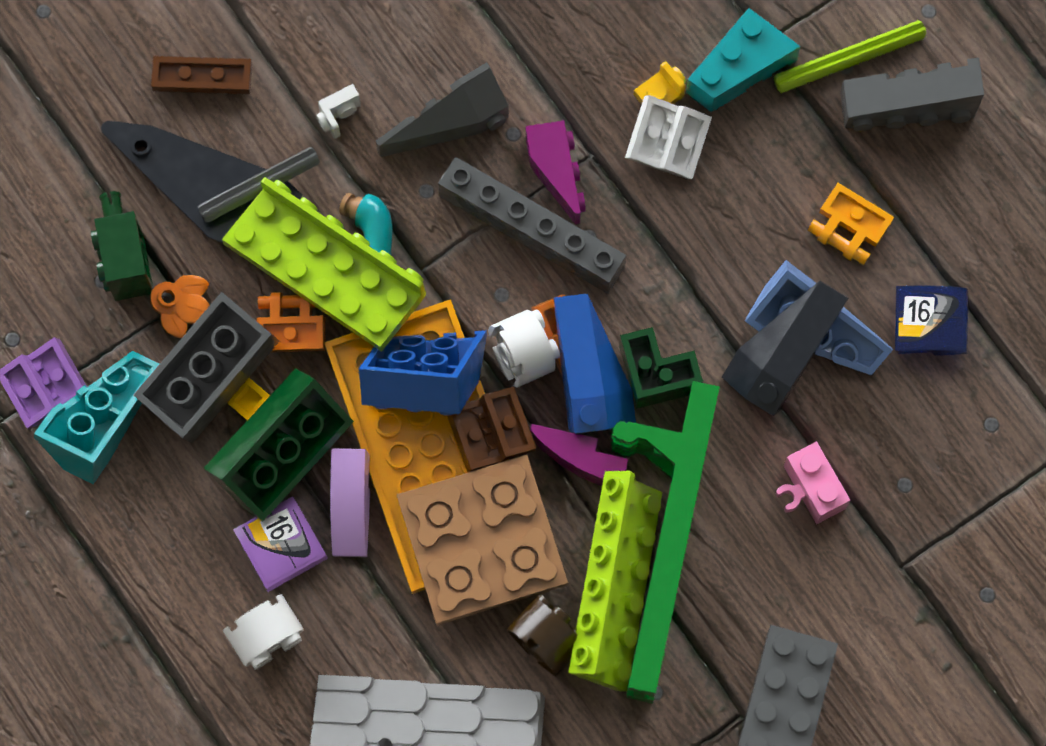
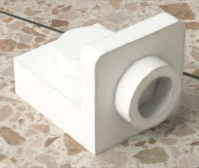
(337, 105)

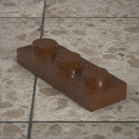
(201, 75)

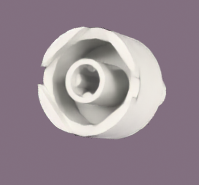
(524, 347)
(264, 631)

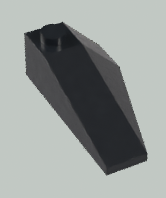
(778, 354)

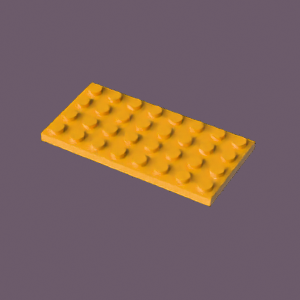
(403, 445)

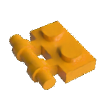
(855, 215)

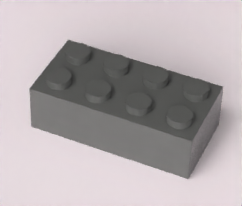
(206, 368)
(788, 689)

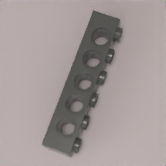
(532, 225)

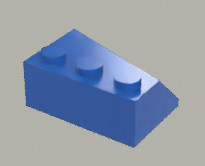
(423, 373)

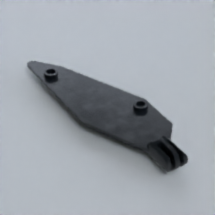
(185, 171)

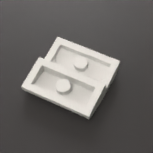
(668, 137)

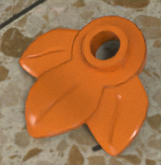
(186, 304)

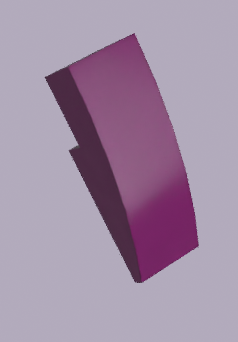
(577, 453)

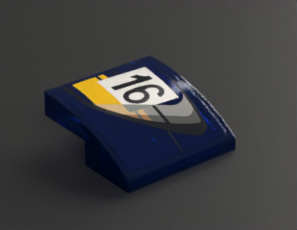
(931, 320)

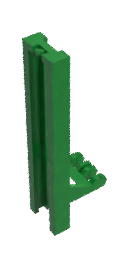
(682, 459)

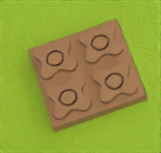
(482, 540)

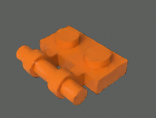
(293, 332)

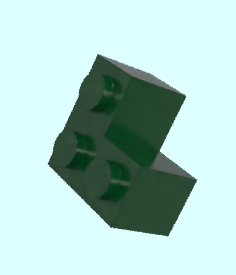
(654, 377)

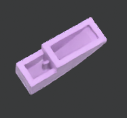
(349, 502)

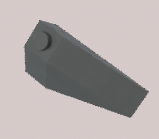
(467, 111)

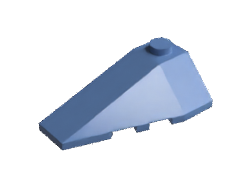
(848, 339)

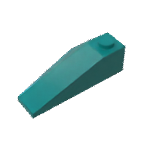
(93, 422)

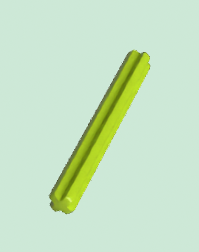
(850, 56)

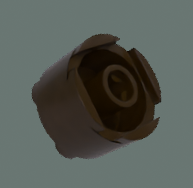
(545, 634)

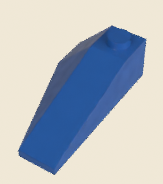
(592, 376)

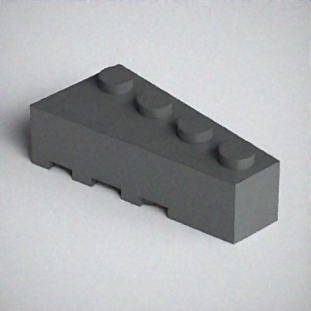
(913, 97)

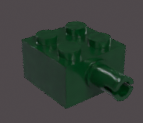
(122, 251)

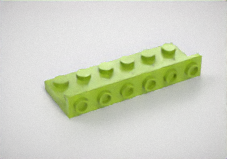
(326, 264)
(615, 581)

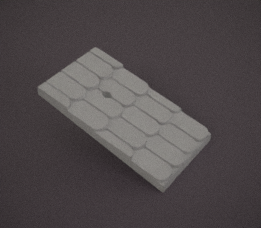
(423, 714)

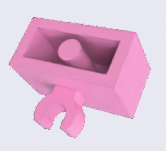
(814, 484)

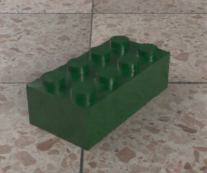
(279, 444)

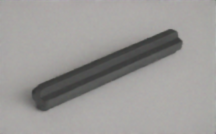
(252, 187)

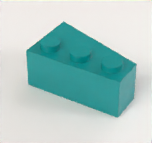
(741, 59)

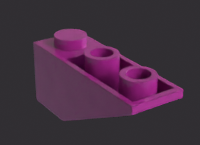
(551, 161)

